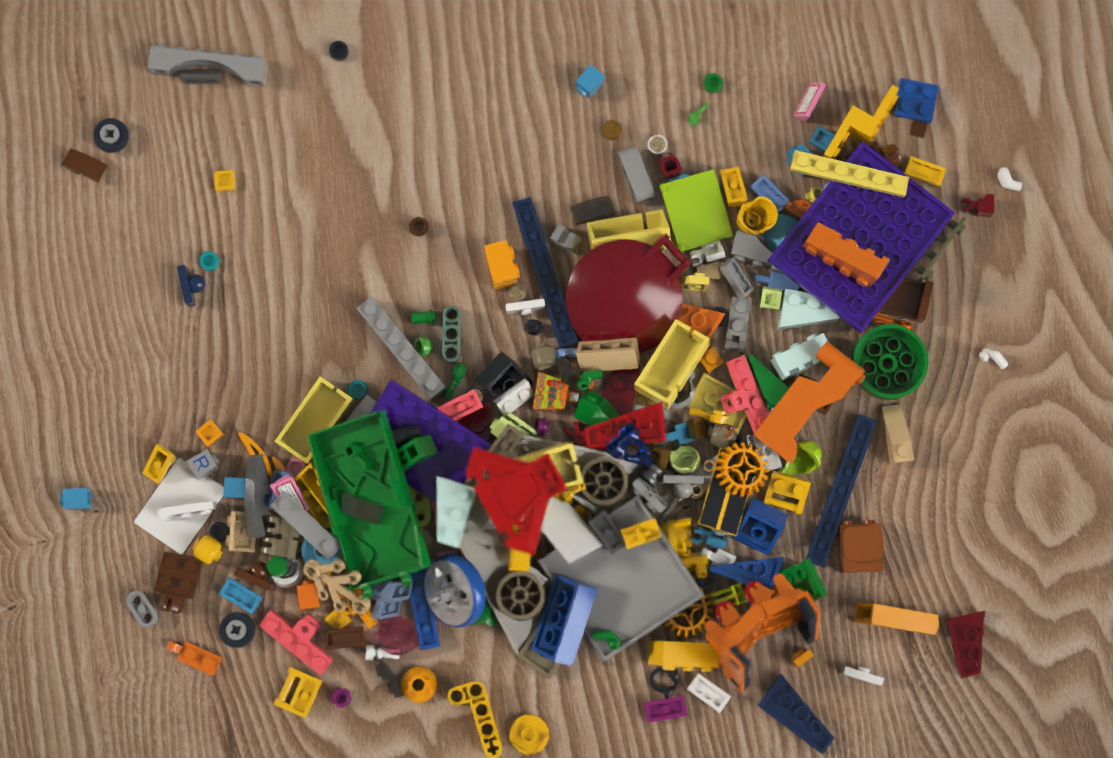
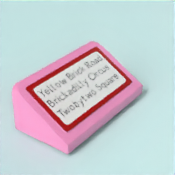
(809, 101)
(288, 485)

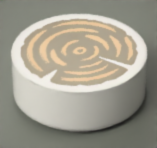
(657, 145)

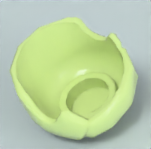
(684, 460)

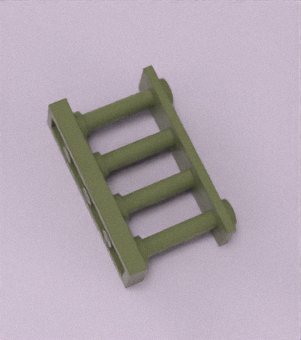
(927, 272)

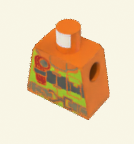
(552, 394)

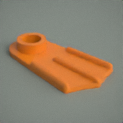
(882, 319)

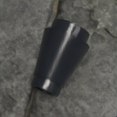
(403, 435)

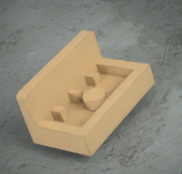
(239, 539)

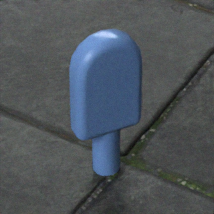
(777, 280)

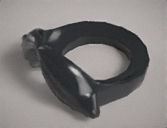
(673, 674)

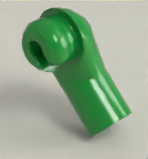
(609, 637)

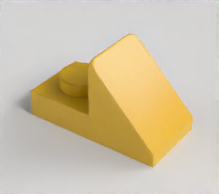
(158, 463)

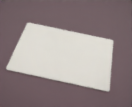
(178, 489)
(568, 531)

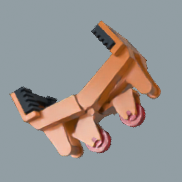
(768, 614)

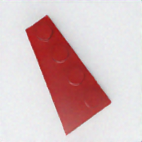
(647, 419)

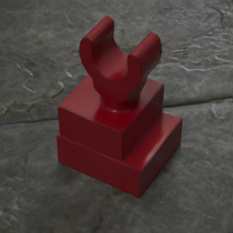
(983, 206)

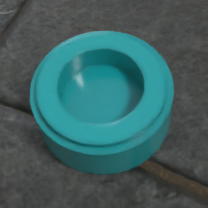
(209, 261)
(357, 390)

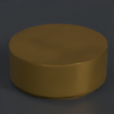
(612, 130)

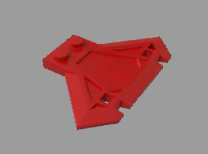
(515, 494)

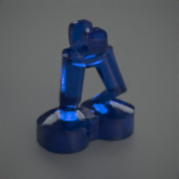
(629, 435)

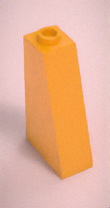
(896, 618)

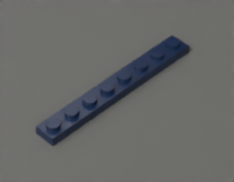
(545, 272)
(841, 490)

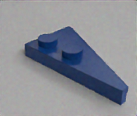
(749, 571)

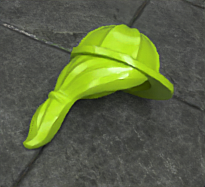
(806, 460)

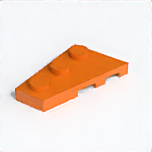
(700, 319)

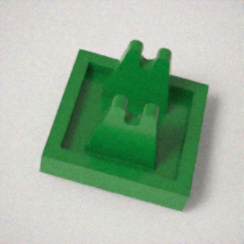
(804, 577)

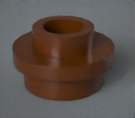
(418, 220)

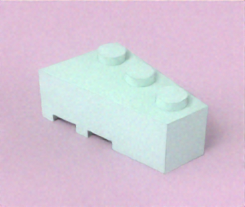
(801, 310)
(798, 357)
(453, 511)

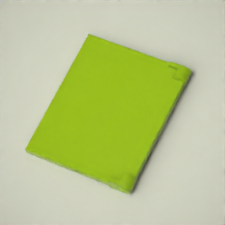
(696, 210)

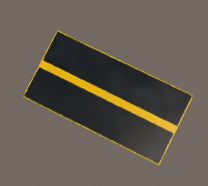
(721, 508)

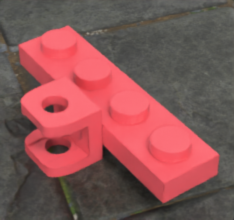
(746, 393)
(462, 405)
(298, 639)

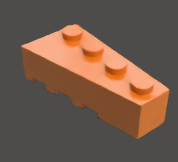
(845, 255)

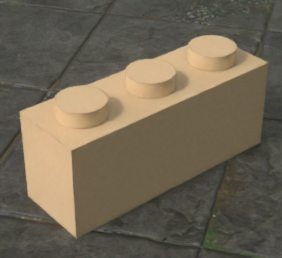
(608, 354)

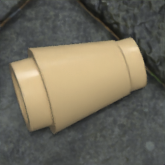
(711, 270)

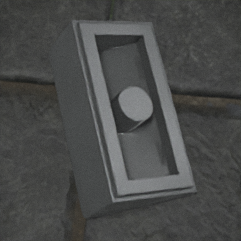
(201, 76)

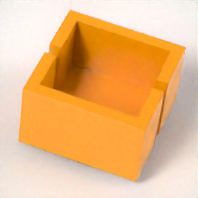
(500, 264)

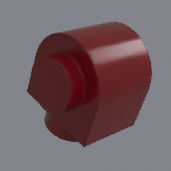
(669, 165)

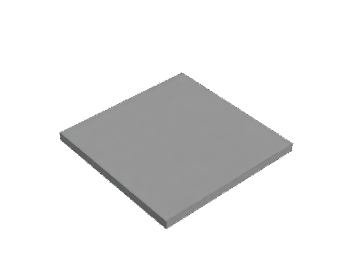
(634, 585)

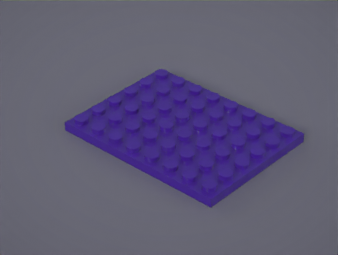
(876, 221)

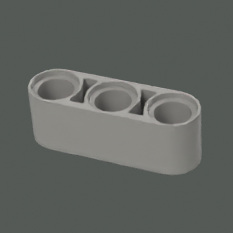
(635, 174)

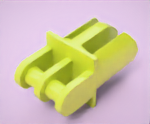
(731, 595)

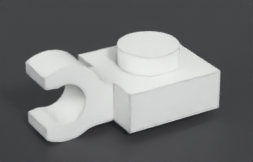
(708, 252)
(718, 558)

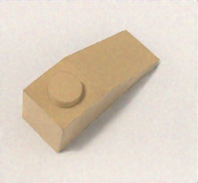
(897, 435)

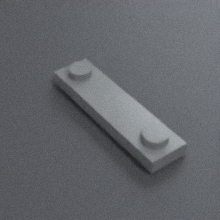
(306, 525)

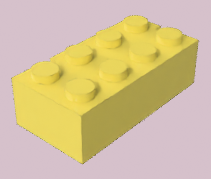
(630, 228)
(672, 364)
(318, 411)
(560, 455)

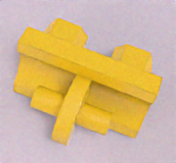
(641, 533)
(696, 563)

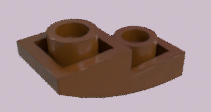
(84, 164)

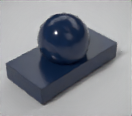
(190, 285)

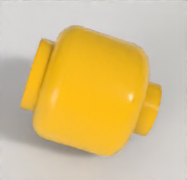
(207, 549)

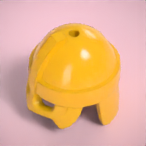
(760, 212)
(678, 534)

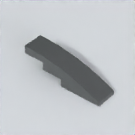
(255, 488)

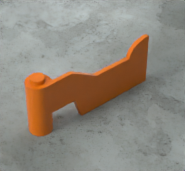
(806, 397)

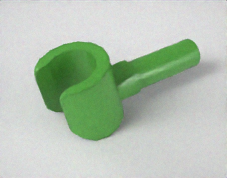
(694, 117)

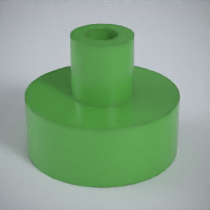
(423, 346)

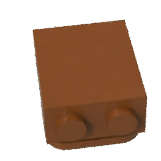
(861, 547)

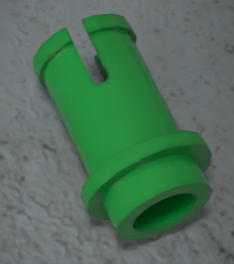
(424, 317)

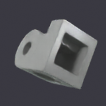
(565, 239)

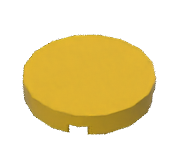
(529, 734)

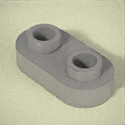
(142, 609)

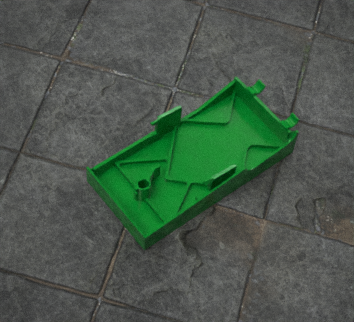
(365, 462)

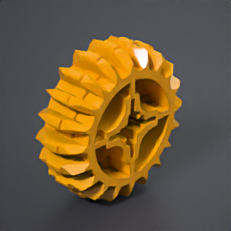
(742, 461)
(691, 627)

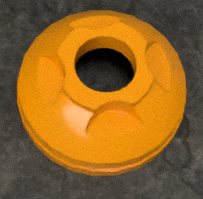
(429, 680)

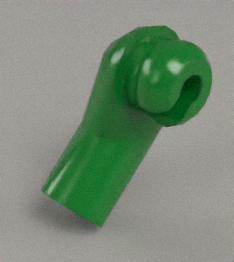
(587, 377)

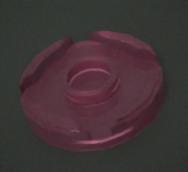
(397, 635)

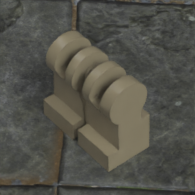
(287, 546)

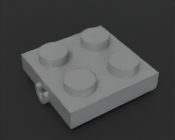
(642, 489)

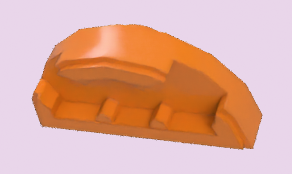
(797, 208)

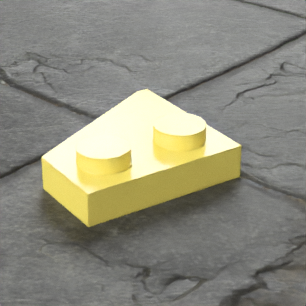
(695, 282)

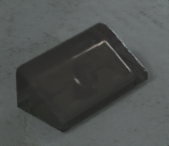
(362, 508)

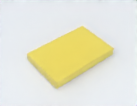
(708, 397)

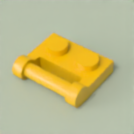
(787, 486)
(304, 695)

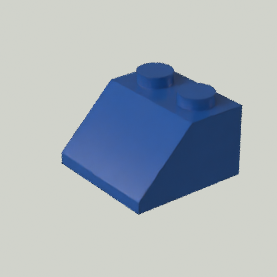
(761, 526)

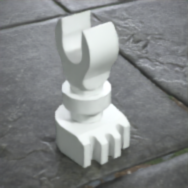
(379, 653)

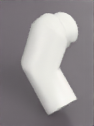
(1006, 180)
(994, 355)

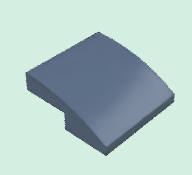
(390, 600)

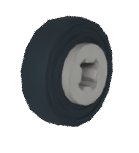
(116, 140)
(246, 631)

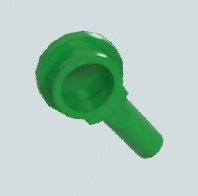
(458, 373)

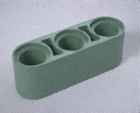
(448, 344)

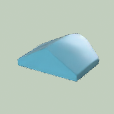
(775, 235)

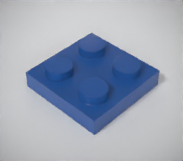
(915, 100)

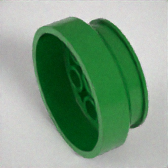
(907, 345)

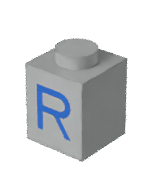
(203, 464)

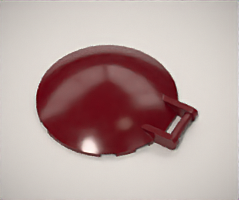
(626, 292)

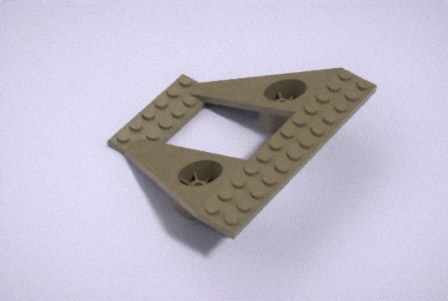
(493, 558)

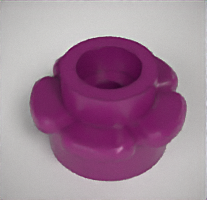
(542, 426)
(341, 692)

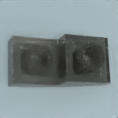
(592, 209)
(386, 672)

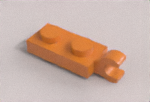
(196, 656)

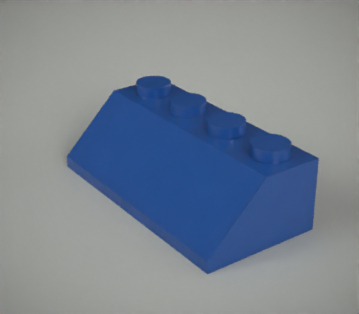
(564, 619)

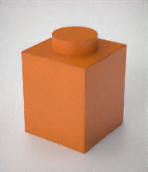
(308, 595)

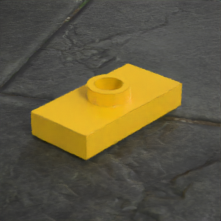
(924, 171)

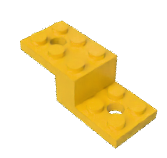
(861, 126)

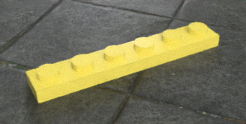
(849, 173)

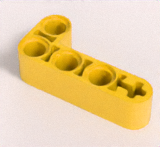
(479, 719)

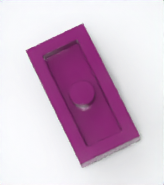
(665, 709)

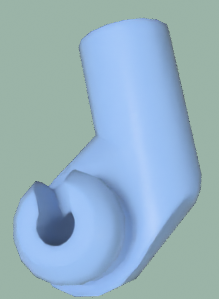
(566, 352)

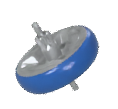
(465, 580)

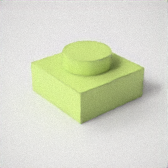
(771, 298)

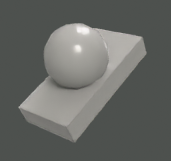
(682, 486)

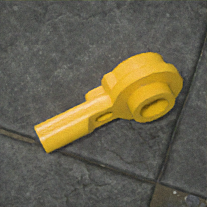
(717, 416)
(567, 495)

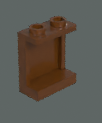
(909, 300)

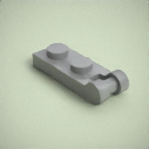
(737, 323)

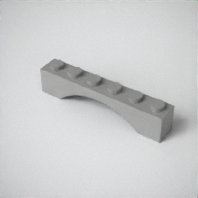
(170, 60)
(750, 249)
(401, 348)

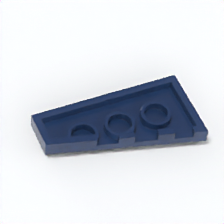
(792, 712)

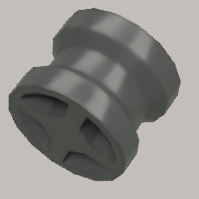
(651, 474)

